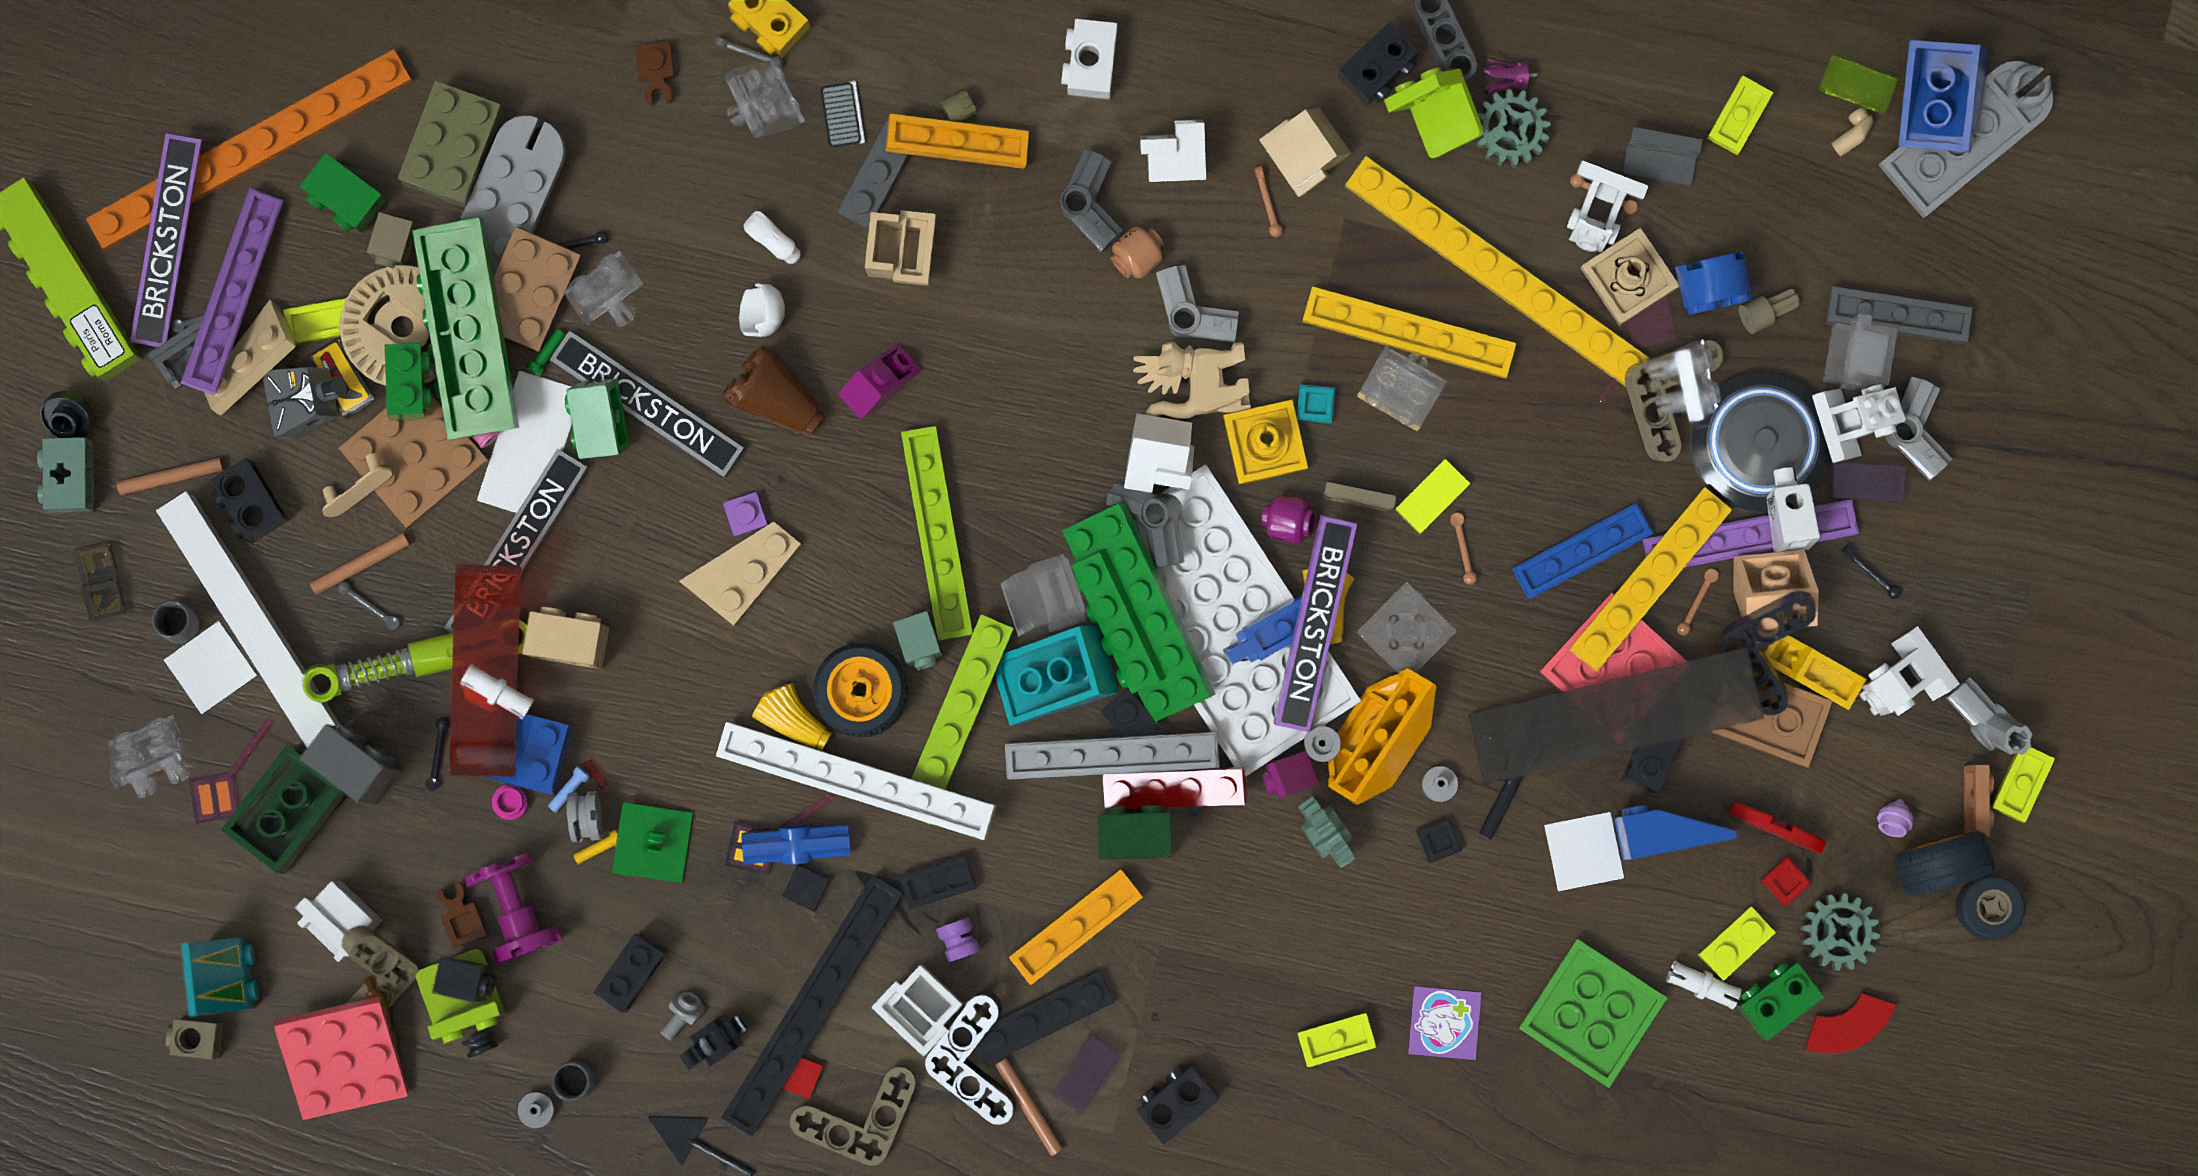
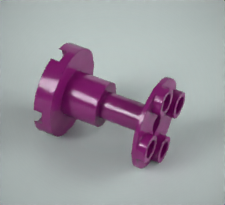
(518, 922)

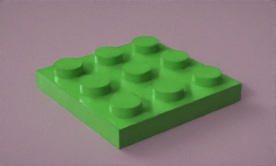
(1592, 1013)

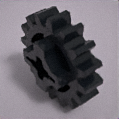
(715, 1040)

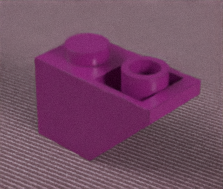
(879, 381)
(1289, 775)

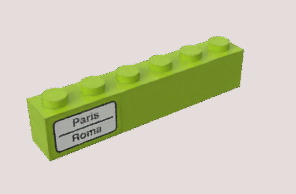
(65, 281)

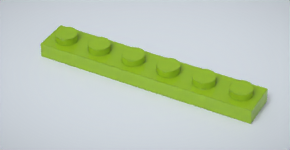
(937, 533)
(963, 702)

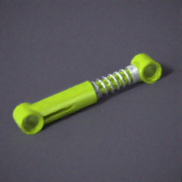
(419, 658)

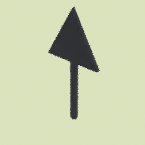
(681, 1135)

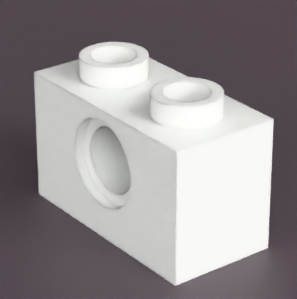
(1096, 79)

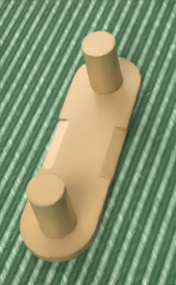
(339, 504)

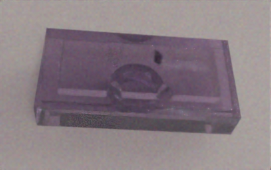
(1868, 482)
(1085, 1074)

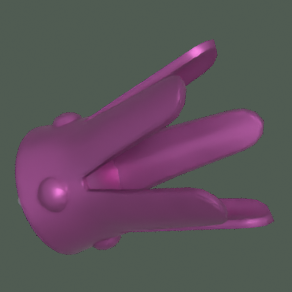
(1516, 73)

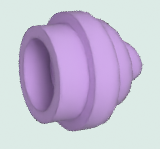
(1895, 819)

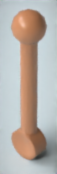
(1629, 206)
(1275, 229)
(1457, 520)
(1710, 576)

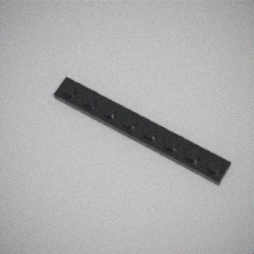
(812, 1006)

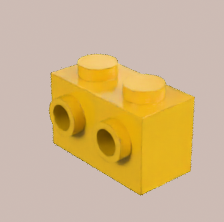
(773, 21)

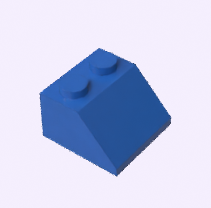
(539, 753)

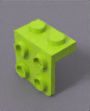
(1440, 109)
(454, 1015)

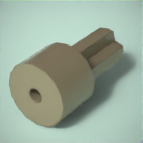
(1762, 312)

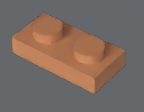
(1977, 791)

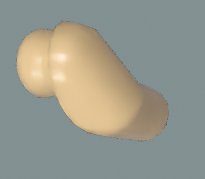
(1856, 135)

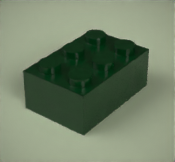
(283, 811)
(1134, 835)

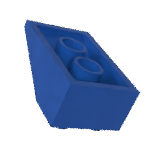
(1942, 95)
(1658, 832)

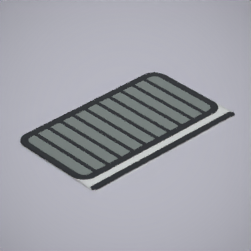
(843, 114)

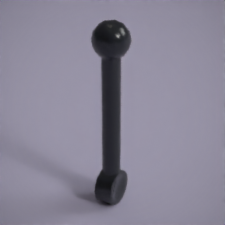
(600, 237)
(1892, 590)
(433, 782)

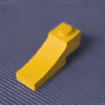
(1815, 670)

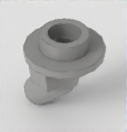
(687, 1009)

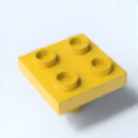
(1265, 442)

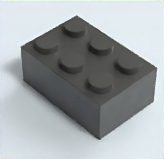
(351, 764)

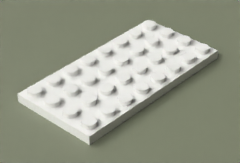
(1216, 595)

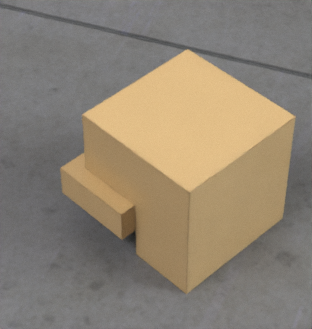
(1305, 149)
(900, 246)

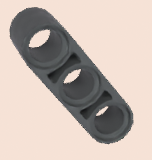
(1445, 54)

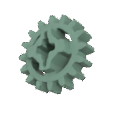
(1525, 120)
(1326, 832)
(1828, 942)

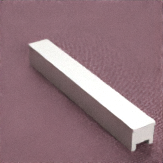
(245, 614)

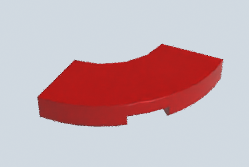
(1777, 828)
(1850, 1028)

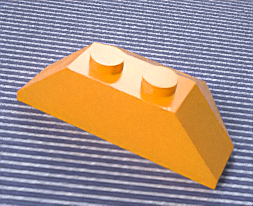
(1381, 735)

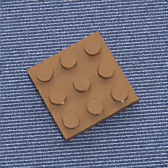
(421, 461)

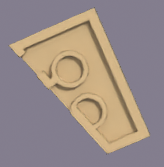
(742, 573)

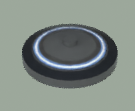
(1758, 428)

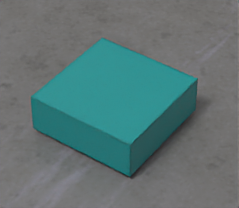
(1315, 404)

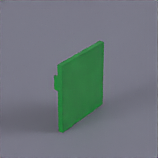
(652, 842)

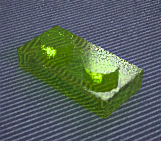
(1857, 84)

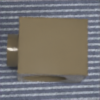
(391, 241)
(210, 1040)

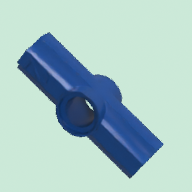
(795, 844)

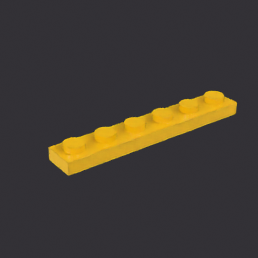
(1409, 332)
(1650, 579)

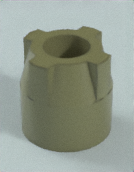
(958, 107)

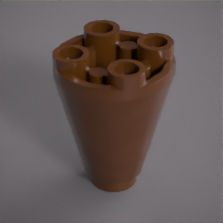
(773, 393)

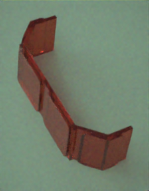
(488, 638)

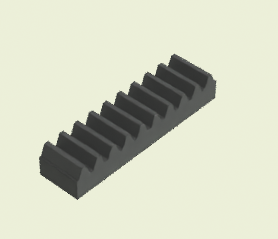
(1908, 315)

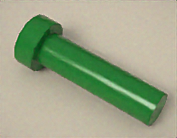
(544, 355)

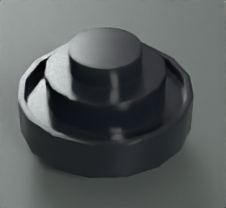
(66, 415)

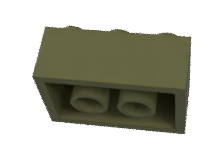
(451, 144)

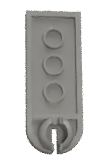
(2003, 119)
(515, 181)

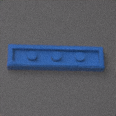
(1582, 551)

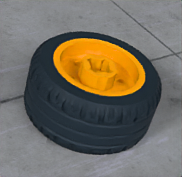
(836, 689)
(1944, 863)

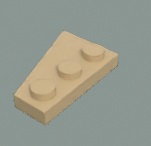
(253, 357)

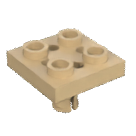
(1636, 255)

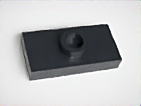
(937, 882)

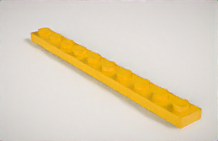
(1494, 270)

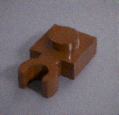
(655, 67)
(463, 921)

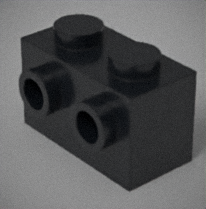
(1379, 64)

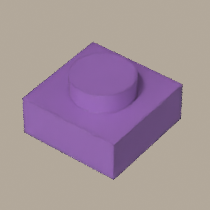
(745, 514)

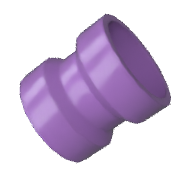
(958, 939)

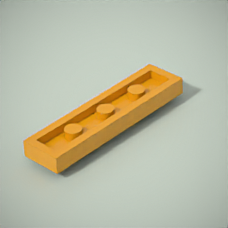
(957, 141)
(1075, 927)

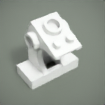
(1607, 186)
(1844, 422)
(1888, 688)

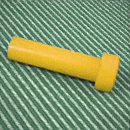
(596, 848)

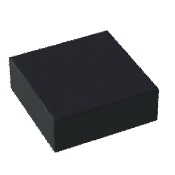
(1439, 840)
(805, 888)

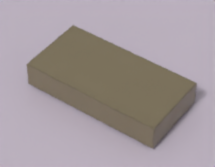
(1359, 497)

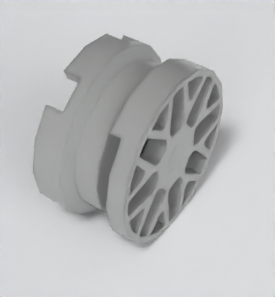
(584, 816)

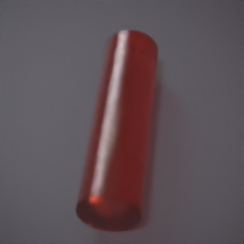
(596, 775)

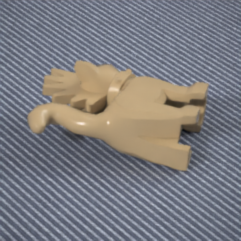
(1206, 380)

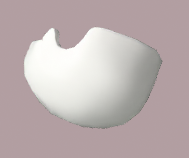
(761, 311)

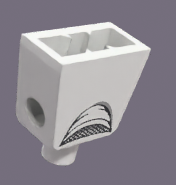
(1790, 527)

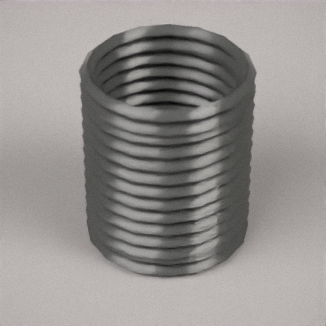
(162, 611)
(556, 1080)

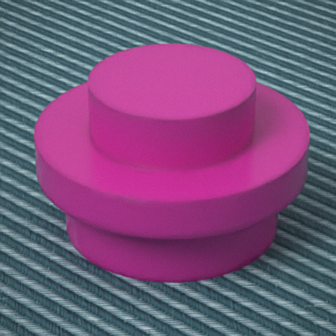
(509, 802)

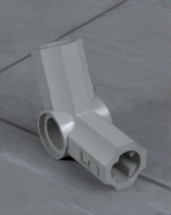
(1179, 297)
(1921, 448)
(1989, 721)

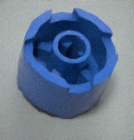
(1714, 280)

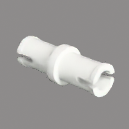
(496, 691)
(1703, 984)

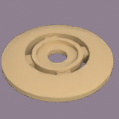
(366, 341)

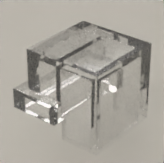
(1860, 354)
(1044, 597)

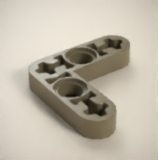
(1652, 439)
(389, 982)
(871, 1129)

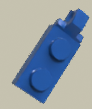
(1265, 634)

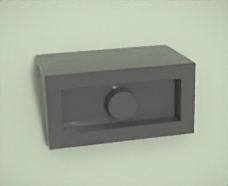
(1661, 156)

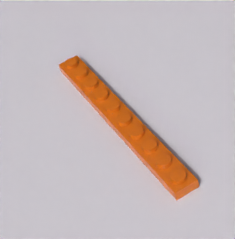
(261, 143)

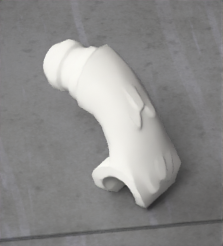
(766, 233)

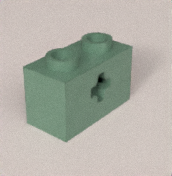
(76, 491)
(918, 641)

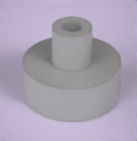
(1326, 750)
(1430, 784)
(545, 1109)

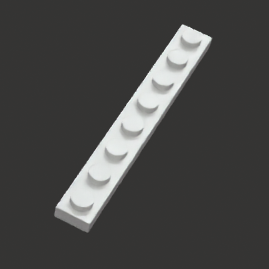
(856, 780)

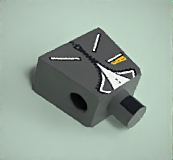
(301, 399)

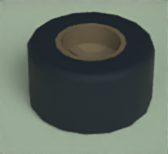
(2002, 911)

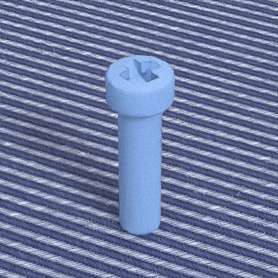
(579, 776)

